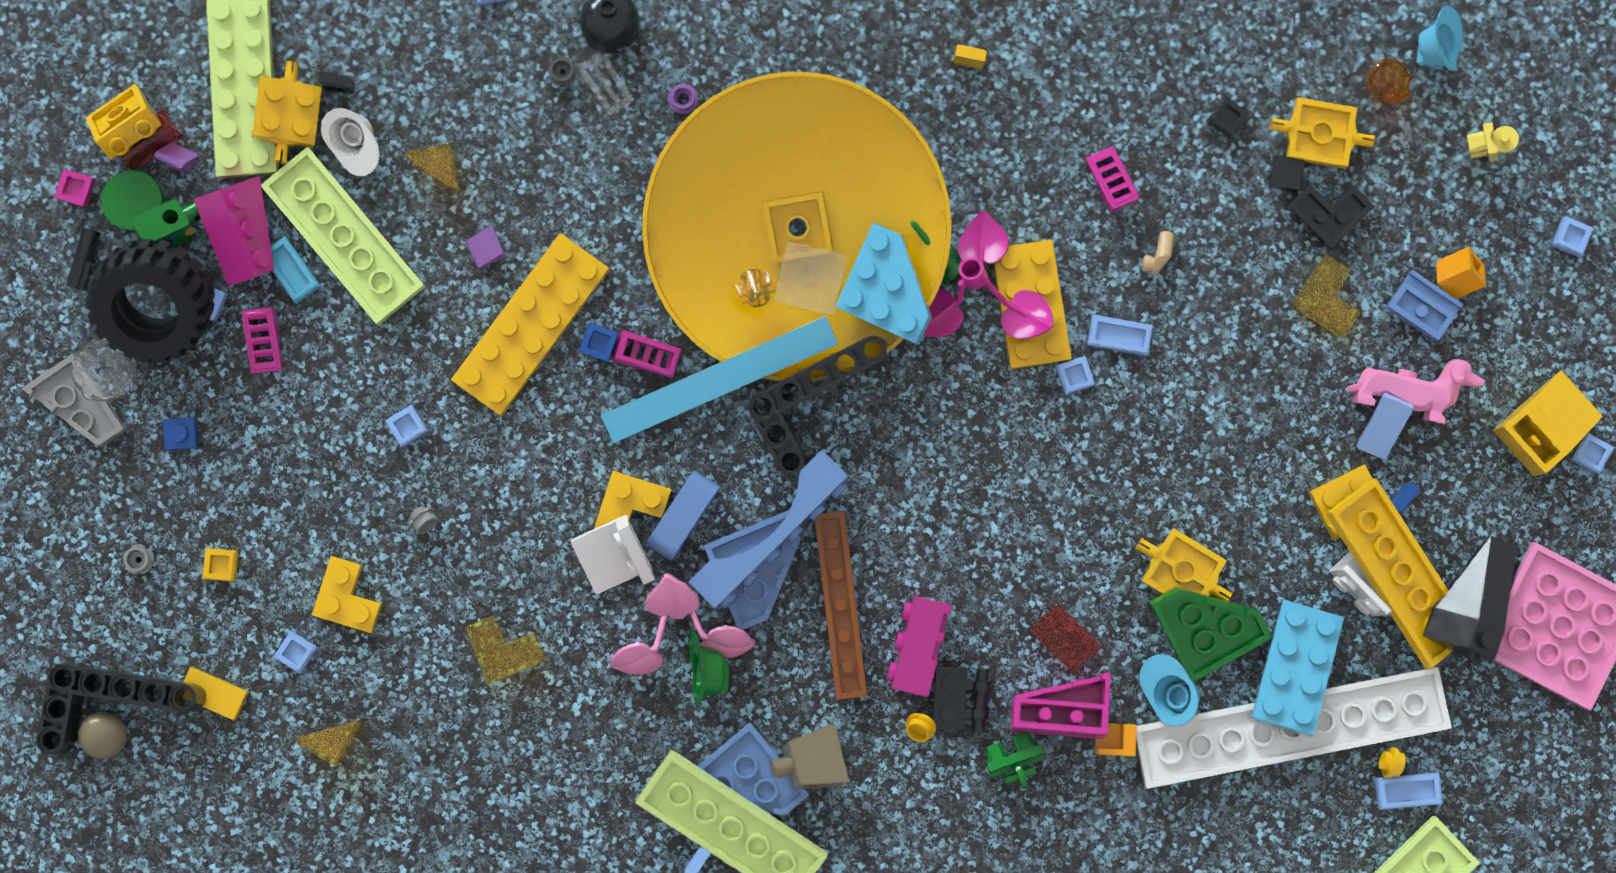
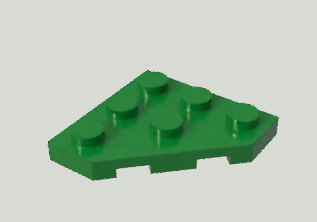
(1207, 629)

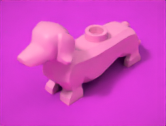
(1425, 396)

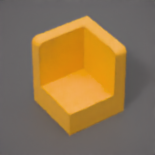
(1461, 273)
(1119, 741)

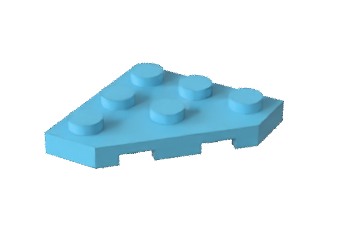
(886, 287)

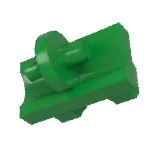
(1027, 754)

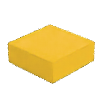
(970, 56)
(220, 564)

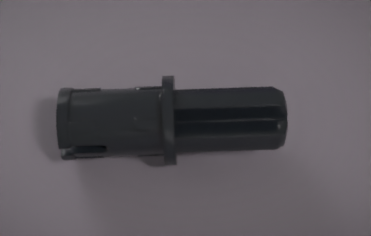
(83, 259)

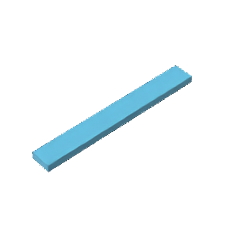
(719, 379)

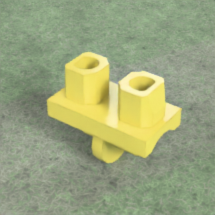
(1491, 142)

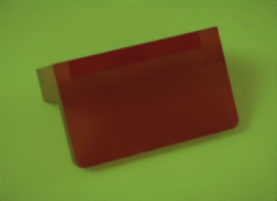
(146, 148)
(1065, 638)

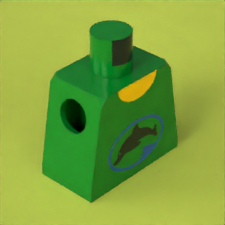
(158, 225)

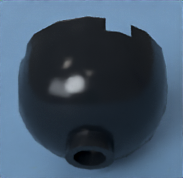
(609, 24)

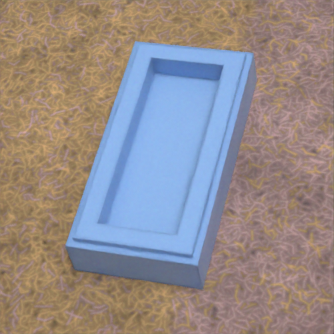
(1119, 335)
(1385, 426)
(1408, 791)

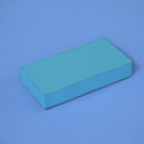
(292, 271)

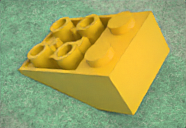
(1548, 424)

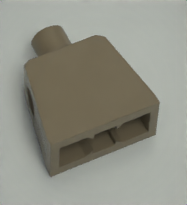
(812, 761)

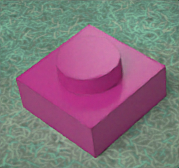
(75, 188)

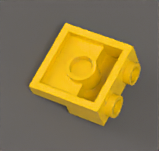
(123, 122)

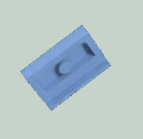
(1424, 306)

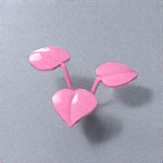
(677, 600)

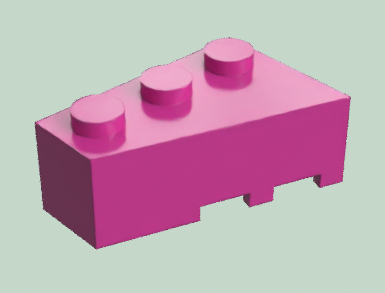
(238, 230)
(918, 645)
(1064, 710)

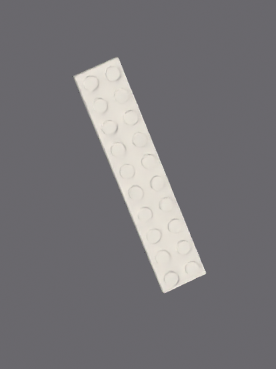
(1348, 719)

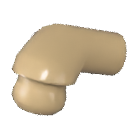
(1163, 254)

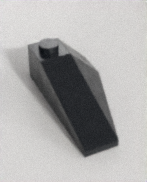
(1476, 606)

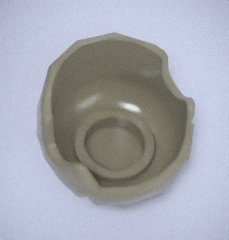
(102, 735)

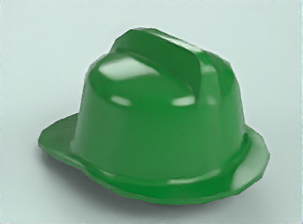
(708, 669)

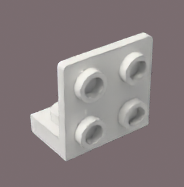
(612, 555)
(1351, 578)

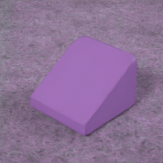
(177, 157)
(486, 247)

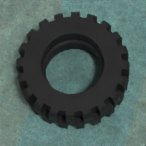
(130, 329)

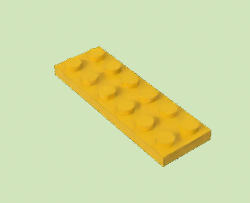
(530, 324)
(1392, 563)

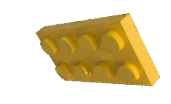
(1034, 269)

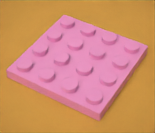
(1560, 626)

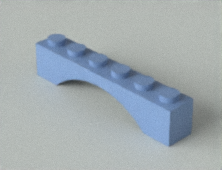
(723, 576)

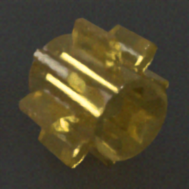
(755, 288)

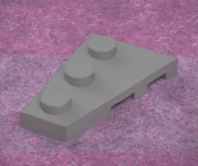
(90, 417)

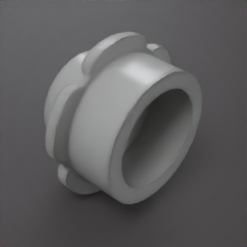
(423, 519)
(131, 555)

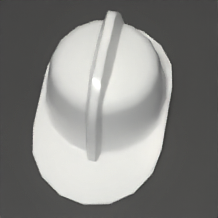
(351, 141)

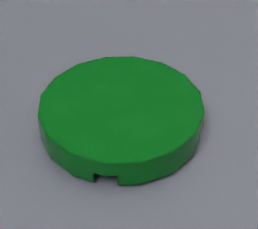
(129, 196)

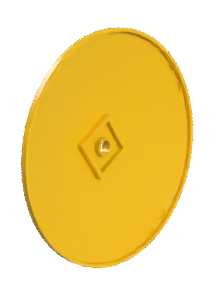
(775, 155)

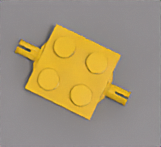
(286, 112)
(1321, 132)
(1183, 565)

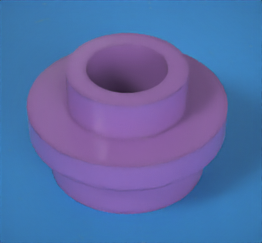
(680, 90)

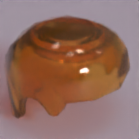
(1388, 82)

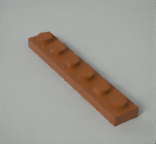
(840, 605)

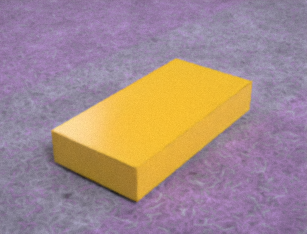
(220, 695)

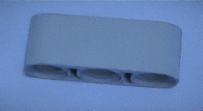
(682, 515)

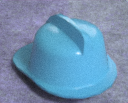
(1442, 41)
(1169, 690)

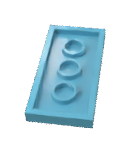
(1297, 668)

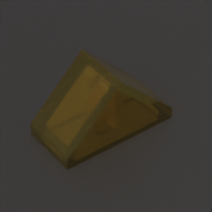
(439, 163)
(332, 743)

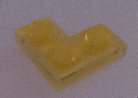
(1319, 298)
(500, 658)

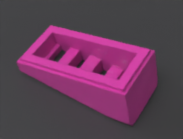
(1131, 194)
(250, 329)
(625, 336)

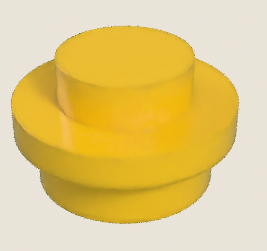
(920, 727)
(1392, 762)

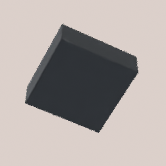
(336, 83)
(1227, 117)
(1286, 173)

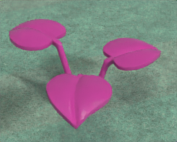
(988, 243)

